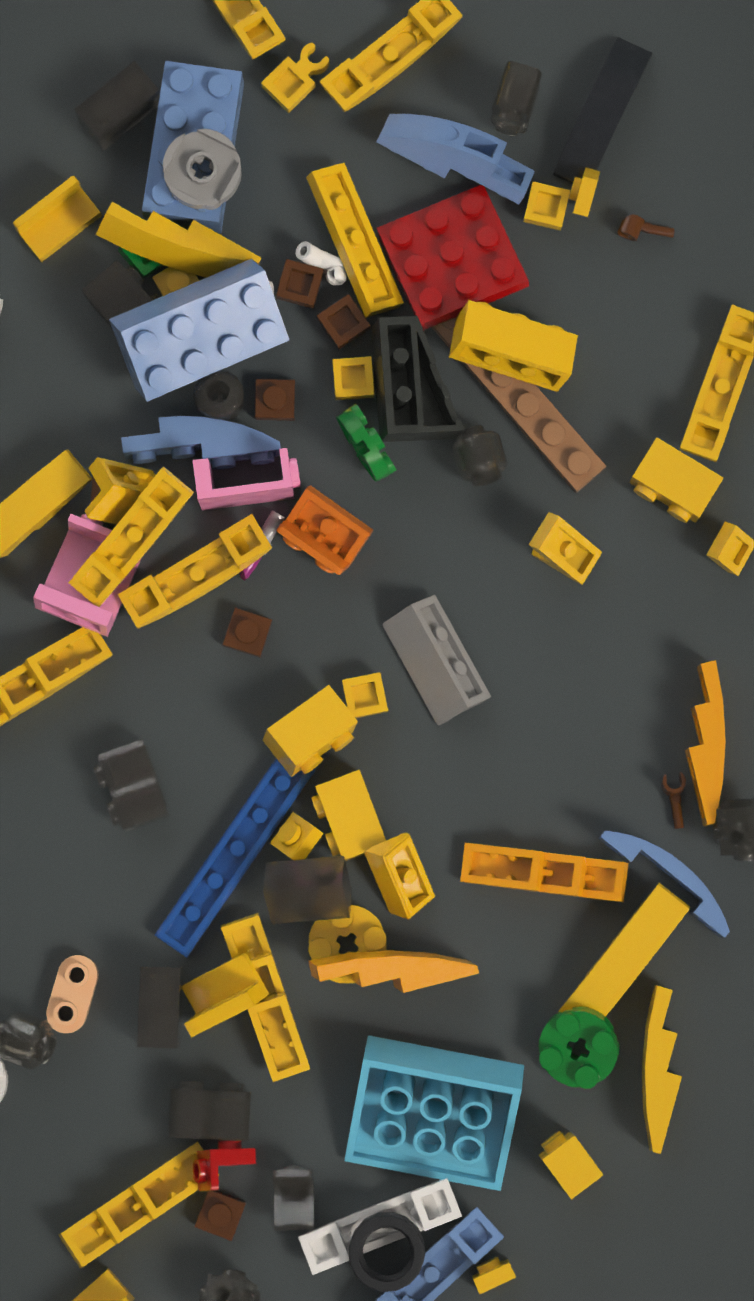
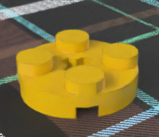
(361, 923)

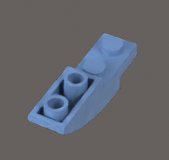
(448, 145)
(219, 440)

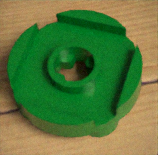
(366, 443)
(584, 1069)

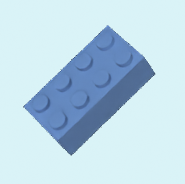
(188, 101)
(199, 329)

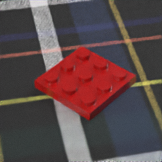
(452, 256)

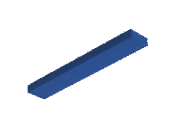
(231, 857)

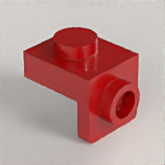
(228, 1154)

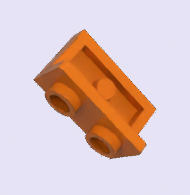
(324, 531)

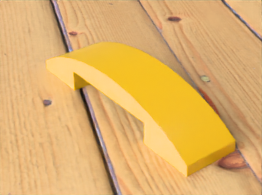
(251, 25)
(391, 53)
(721, 386)
(131, 537)
(196, 574)

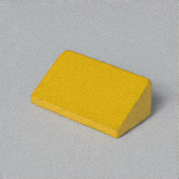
(400, 875)

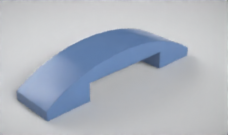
(706, 910)
(449, 1258)

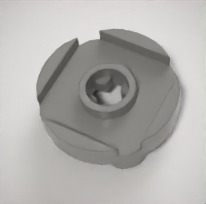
(195, 148)

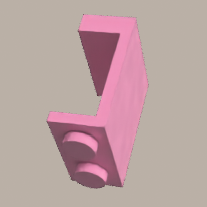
(212, 498)
(61, 598)

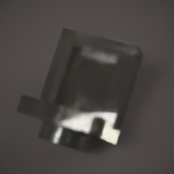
(293, 1198)

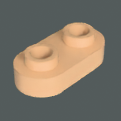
(72, 994)

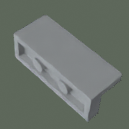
(436, 659)

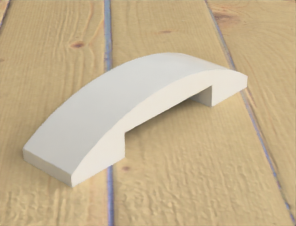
(424, 1206)

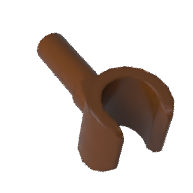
(634, 224)
(675, 799)

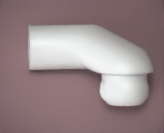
(330, 263)

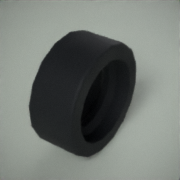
(386, 1282)

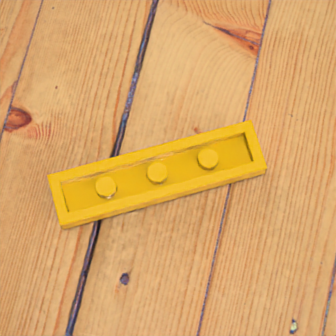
(354, 240)

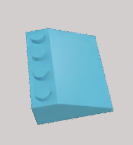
(434, 1113)

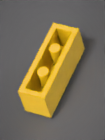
(513, 345)

